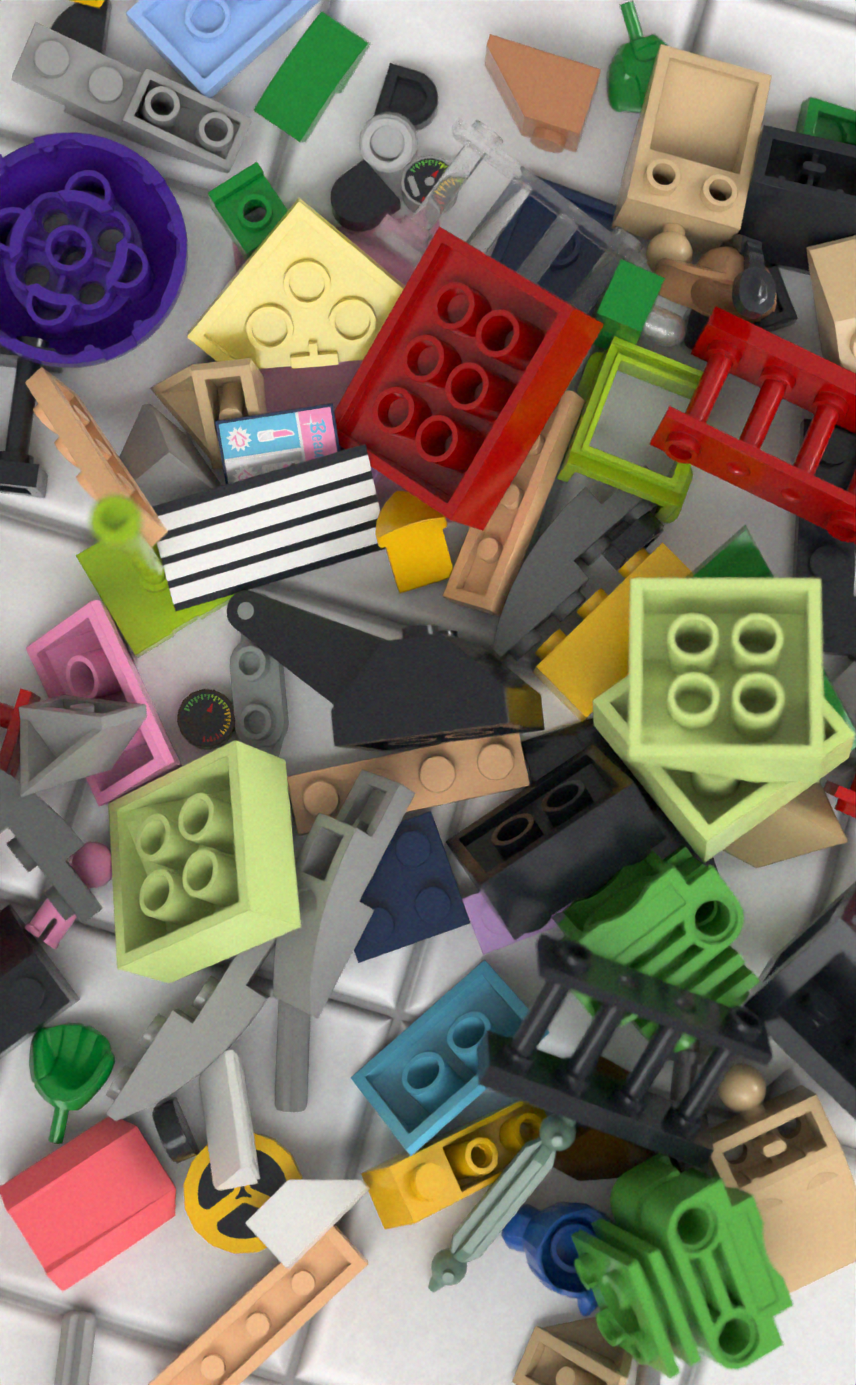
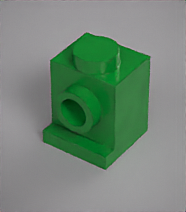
(238, 198)

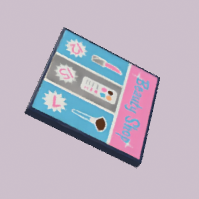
(275, 440)

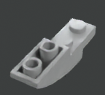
(129, 102)
(331, 879)
(186, 1046)

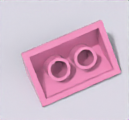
(91, 661)

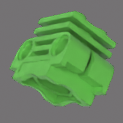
(668, 923)
(682, 1270)

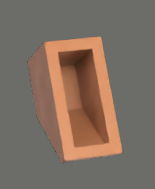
(542, 92)

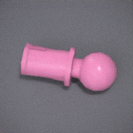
(95, 869)

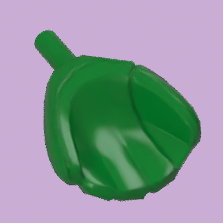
(631, 65)
(68, 1069)

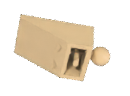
(691, 155)
(795, 1178)

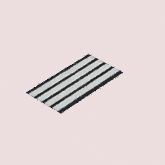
(269, 527)

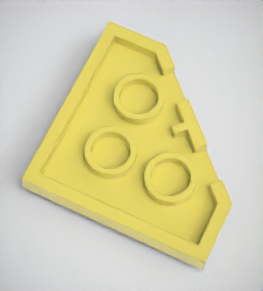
(299, 299)

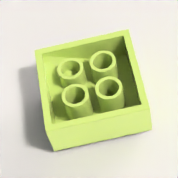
(727, 676)
(709, 807)
(203, 863)

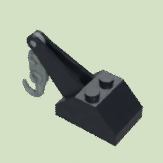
(382, 690)

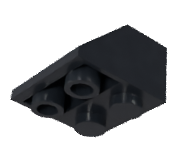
(799, 196)

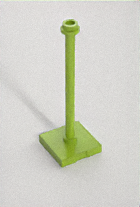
(133, 578)

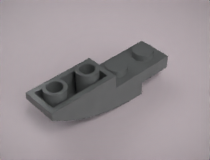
(551, 578)
(45, 842)

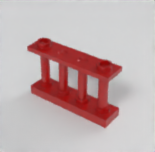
(781, 373)

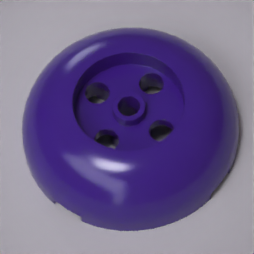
(99, 190)

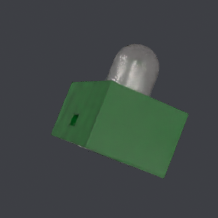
(632, 312)

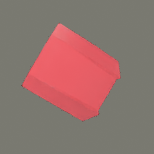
(90, 1200)

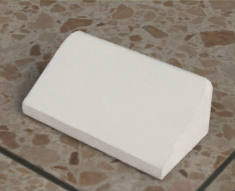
(228, 1123)

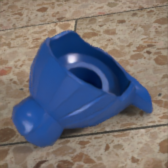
(550, 1248)

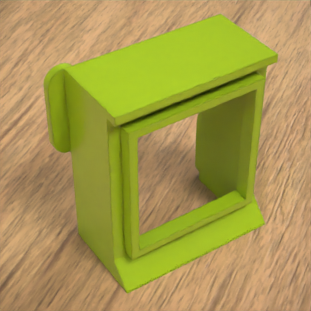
(594, 388)

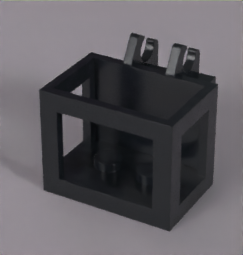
(811, 999)

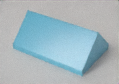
(432, 1064)

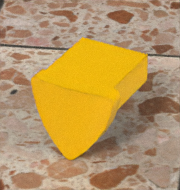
(413, 541)

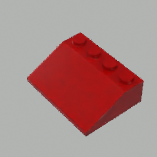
(463, 379)

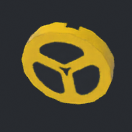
(223, 1213)

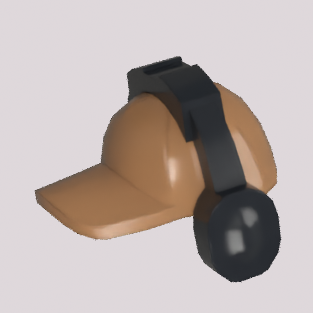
(723, 277)

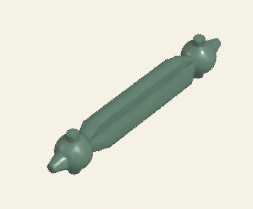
(502, 1201)

